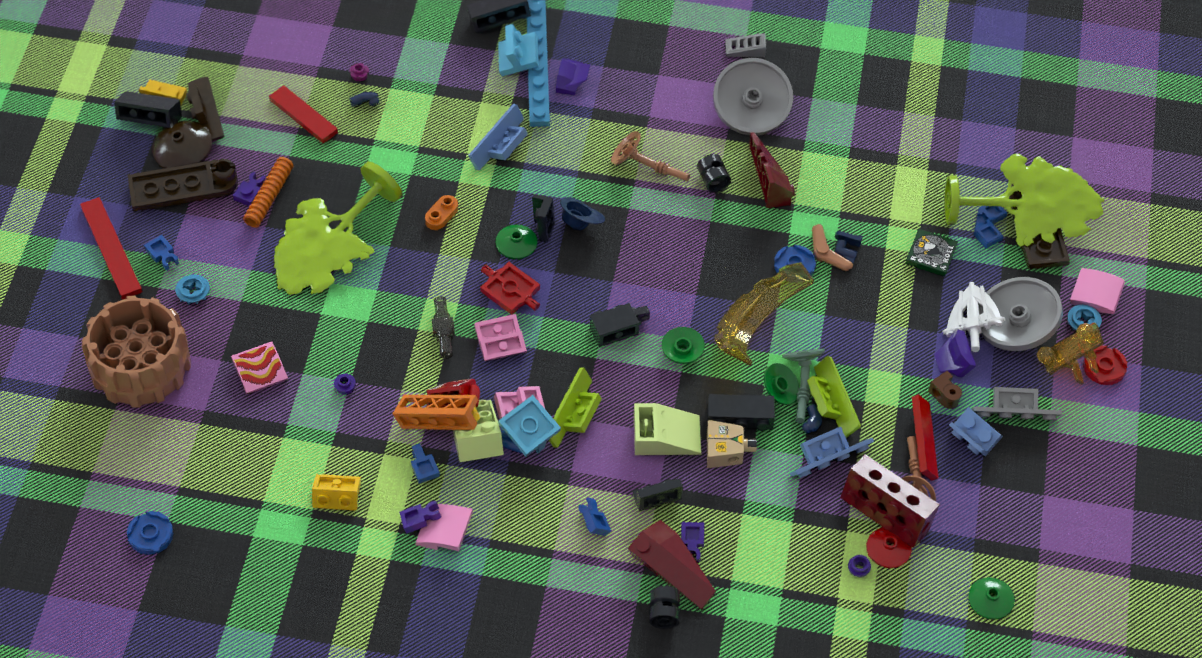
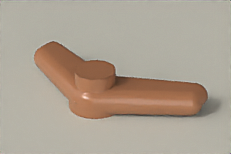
(824, 253)

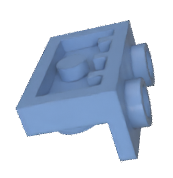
(976, 431)

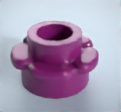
(359, 72)

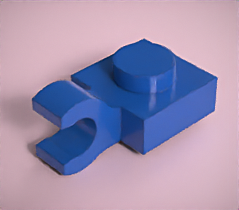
(423, 466)
(595, 520)

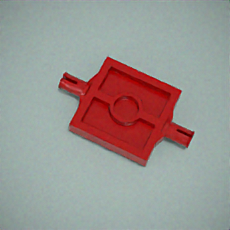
(510, 288)

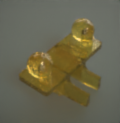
(1072, 348)

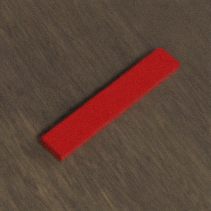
(111, 248)

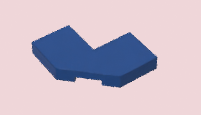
(984, 228)

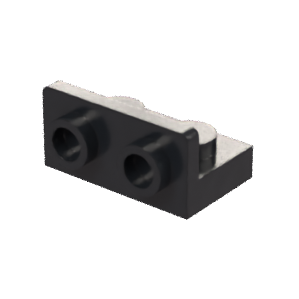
(544, 216)
(658, 494)

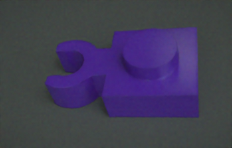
(248, 190)
(416, 516)
(693, 537)

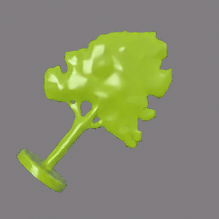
(1049, 200)
(314, 249)

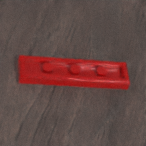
(303, 114)
(924, 437)

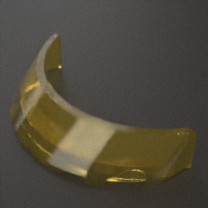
(752, 308)

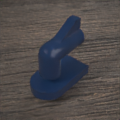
(846, 238)

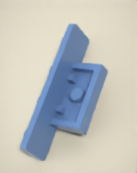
(501, 139)
(826, 448)

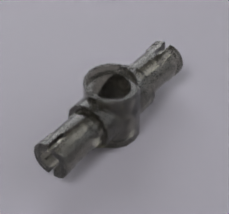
(443, 327)

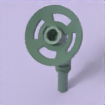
(804, 360)

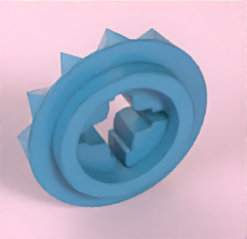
(187, 283)
(1087, 312)

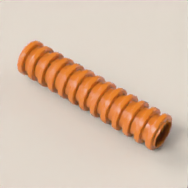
(268, 192)

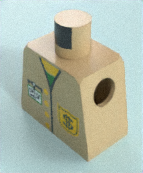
(727, 444)

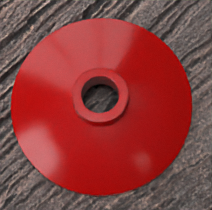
(884, 554)

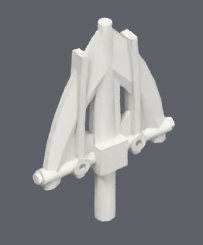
(971, 299)

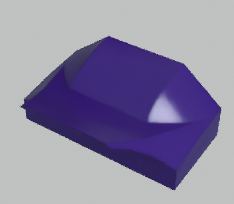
(571, 76)
(955, 355)

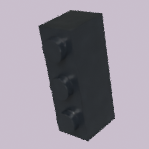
(494, 13)
(148, 109)
(742, 410)

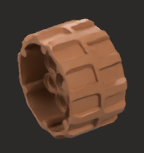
(129, 321)

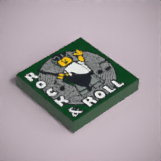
(931, 252)

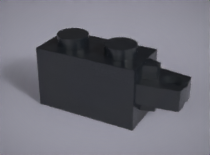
(617, 323)

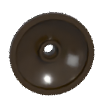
(182, 144)

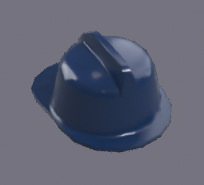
(578, 214)

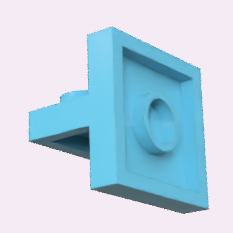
(517, 51)
(529, 426)

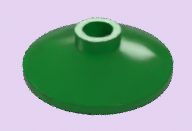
(516, 248)
(683, 338)
(781, 383)
(989, 606)

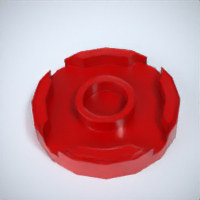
(1110, 364)

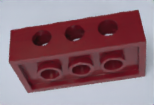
(889, 500)

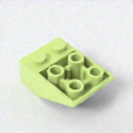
(665, 430)
(482, 441)

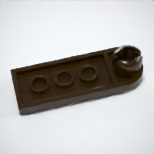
(182, 184)
(1042, 253)

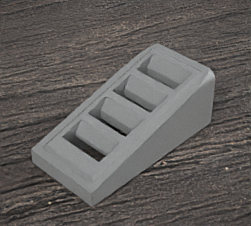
(756, 42)

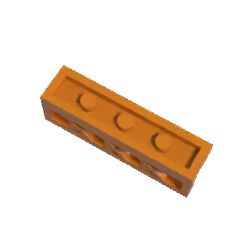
(434, 417)

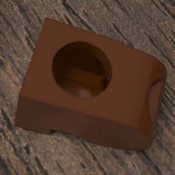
(945, 391)

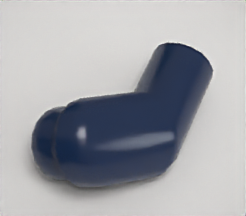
(363, 97)
(814, 421)

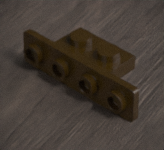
(204, 106)

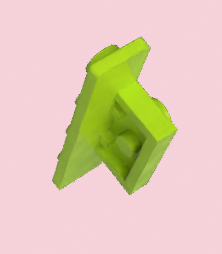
(832, 396)
(576, 407)

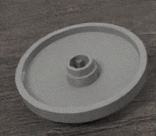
(752, 96)
(1030, 313)

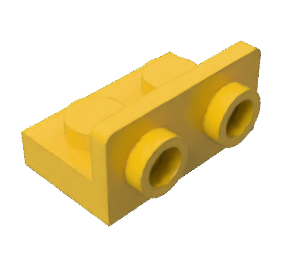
(164, 90)
(335, 492)

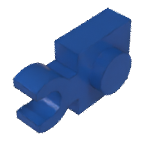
(160, 250)

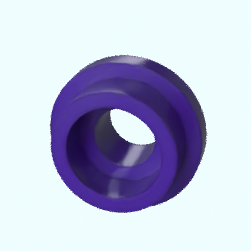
(344, 388)
(862, 561)

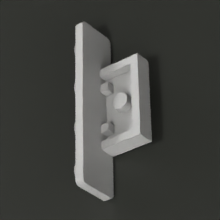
(1016, 402)

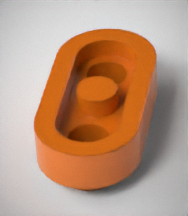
(443, 211)

